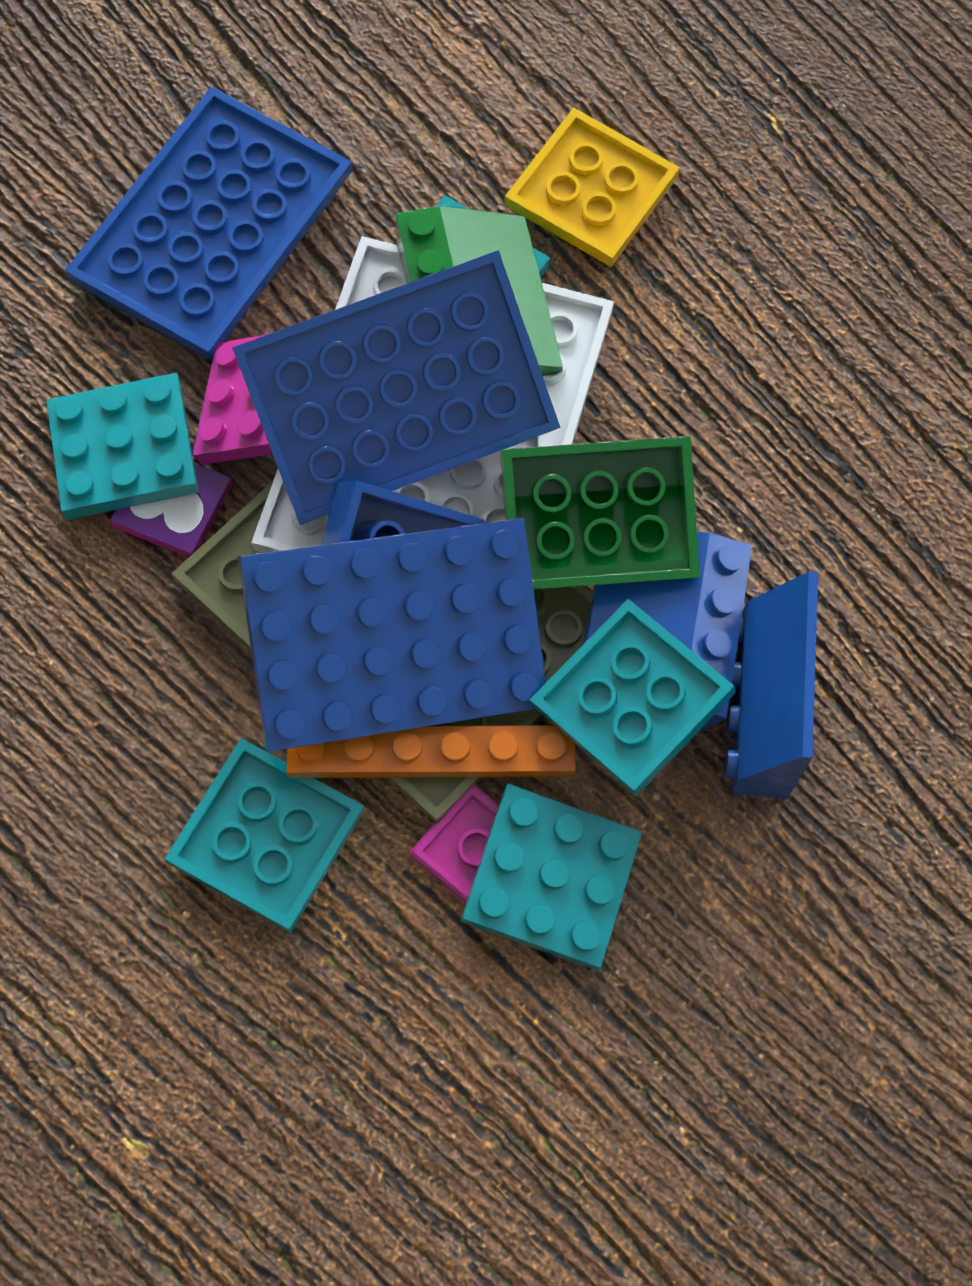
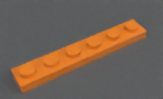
(440, 753)

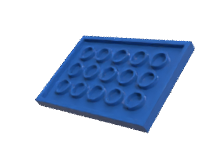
(209, 222)
(398, 385)
(392, 632)

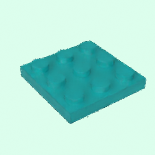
(121, 446)
(632, 696)
(264, 835)
(551, 877)

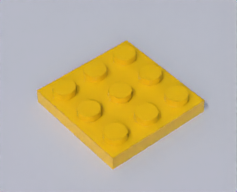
(592, 186)

